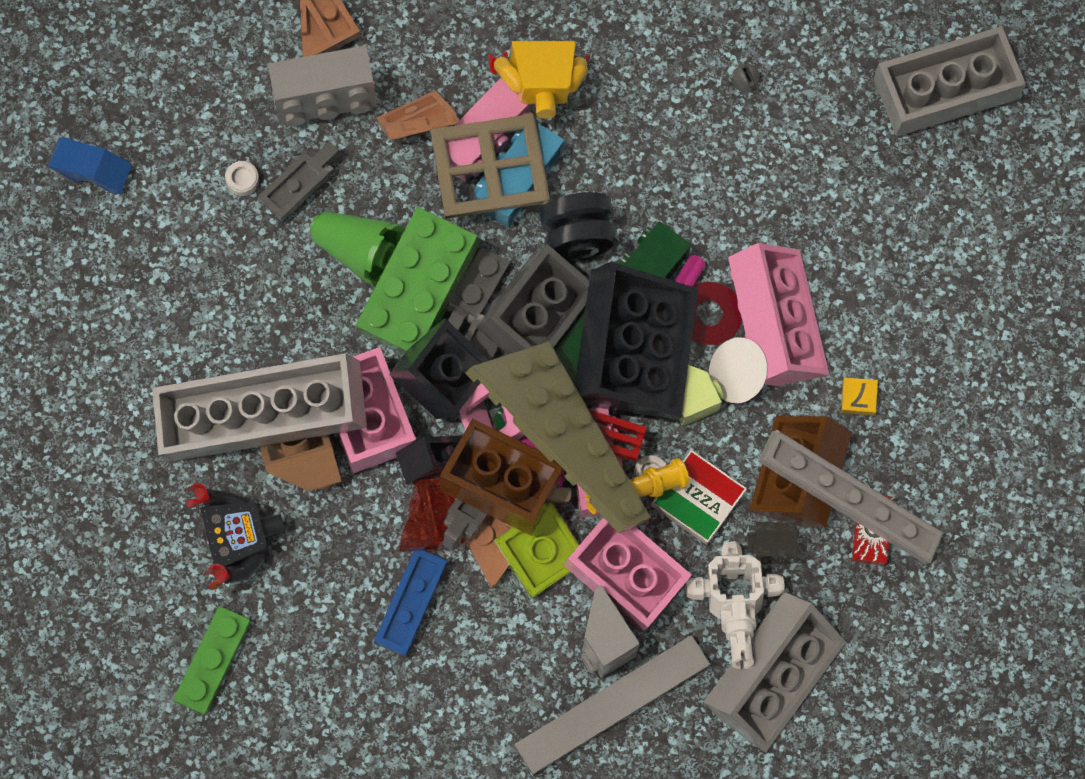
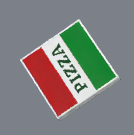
(704, 502)

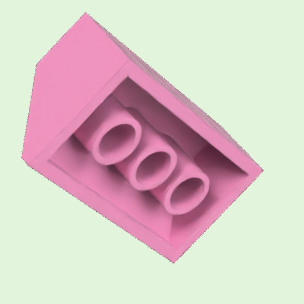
(779, 312)

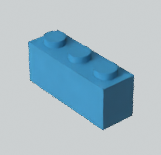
(519, 178)

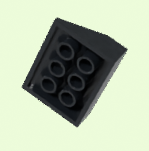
(635, 341)

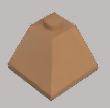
(303, 462)

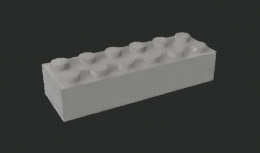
(259, 407)

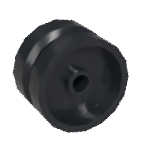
(580, 226)

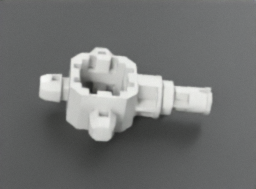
(737, 613)

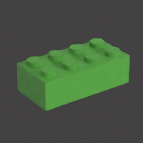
(417, 281)

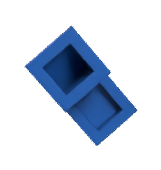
(91, 163)

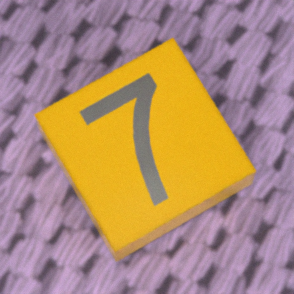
(859, 396)

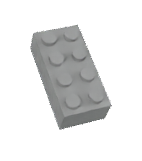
(949, 81)

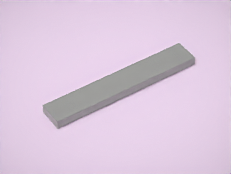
(850, 496)
(612, 705)

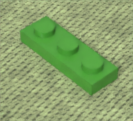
(212, 661)

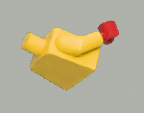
(541, 72)

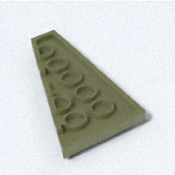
(561, 427)

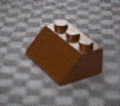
(501, 477)
(784, 500)

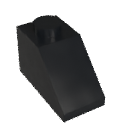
(426, 457)

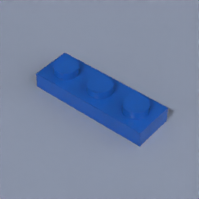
(410, 602)

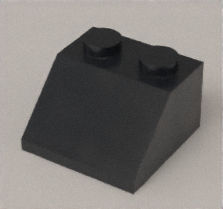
(437, 368)

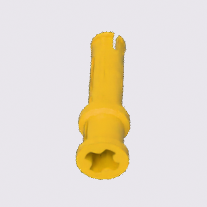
(656, 481)

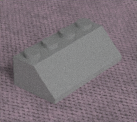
(789, 658)

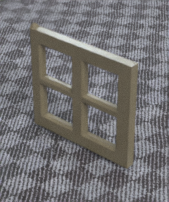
(490, 166)

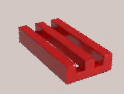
(623, 425)

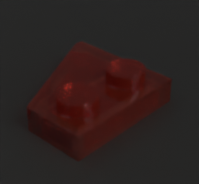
(426, 517)

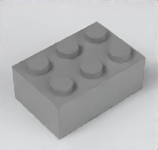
(322, 86)

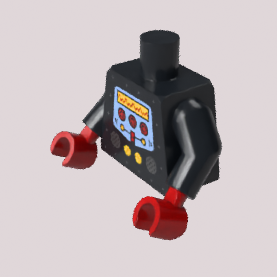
(234, 533)

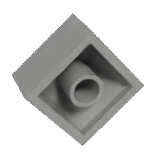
(607, 637)

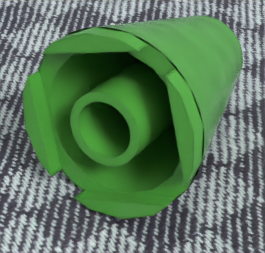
(357, 242)

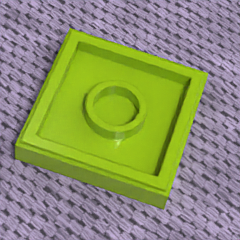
(539, 557)

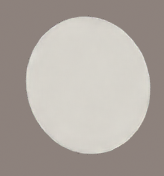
(739, 369)

